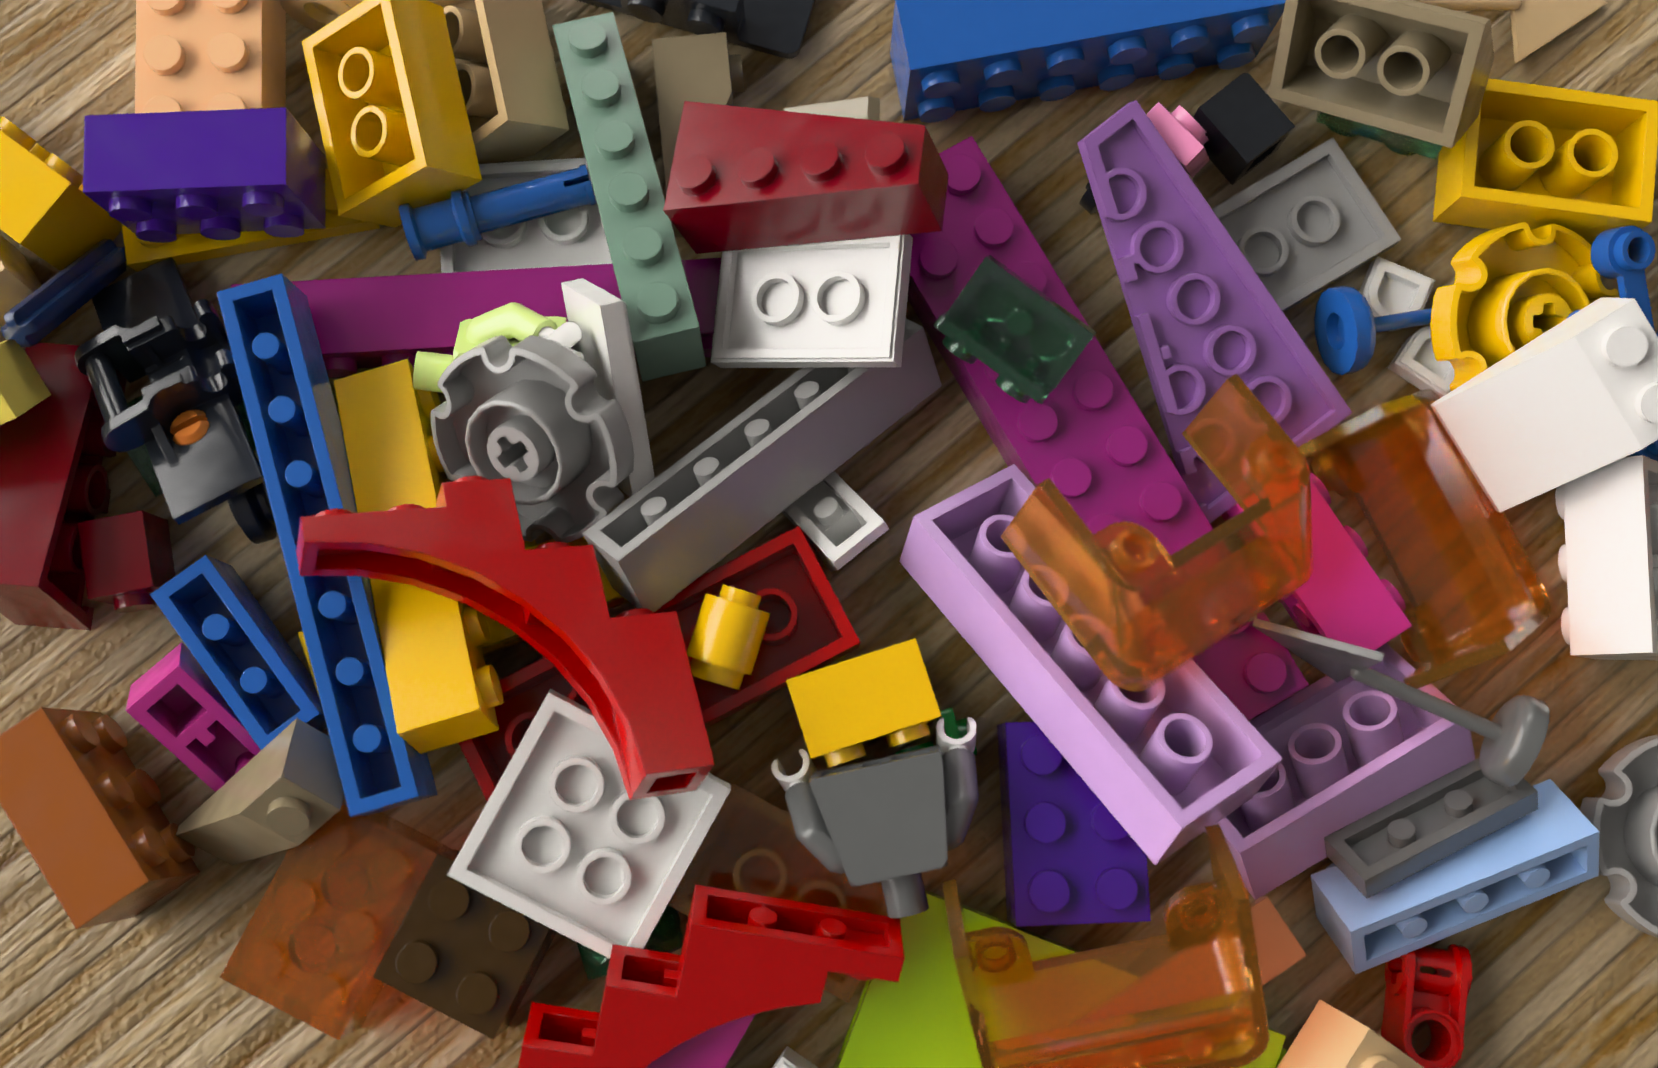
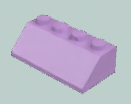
(1342, 759)

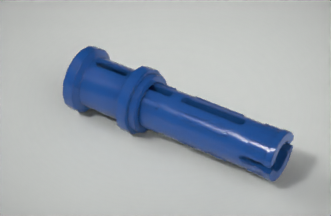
(467, 217)

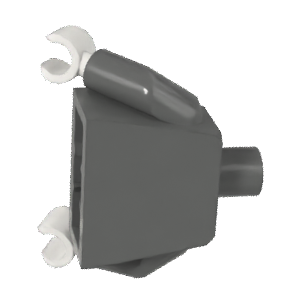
(887, 815)

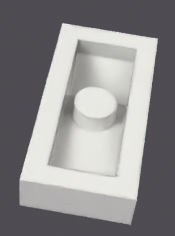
(835, 521)

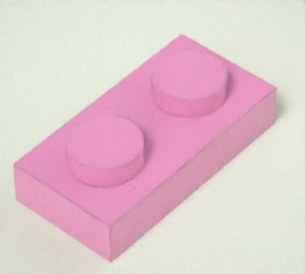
(1182, 136)

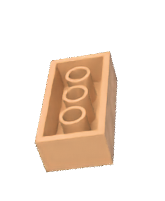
(209, 55)

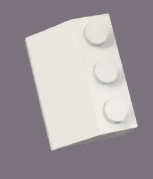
(1611, 561)

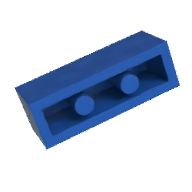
(240, 649)

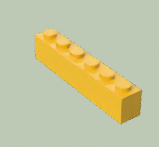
(427, 640)

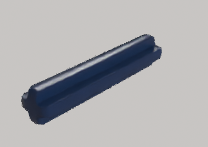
(64, 293)

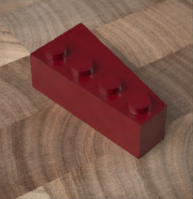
(799, 178)
(46, 488)

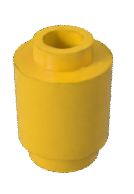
(727, 636)

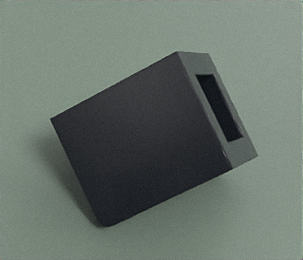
(1242, 127)

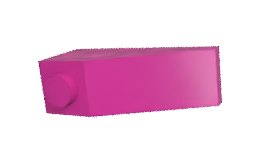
(191, 718)

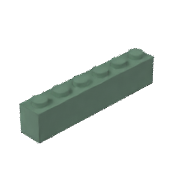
(629, 198)

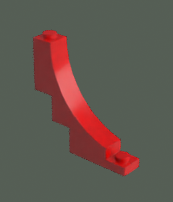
(735, 961)

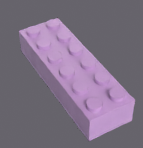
(1152, 756)

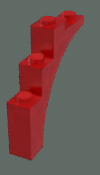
(553, 597)

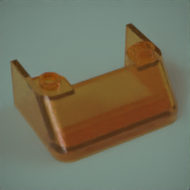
(1440, 533)
(1157, 611)
(1126, 1005)

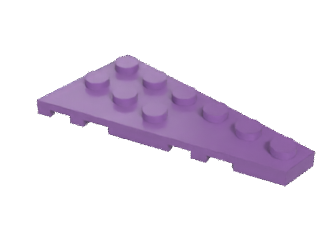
(1196, 300)

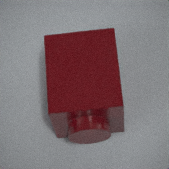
(126, 559)

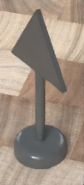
(1509, 740)

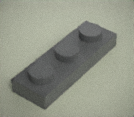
(1426, 827)

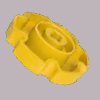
(1509, 292)

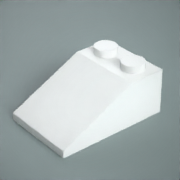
(1559, 404)

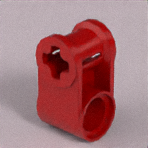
(1430, 998)

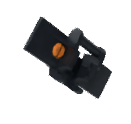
(194, 391)

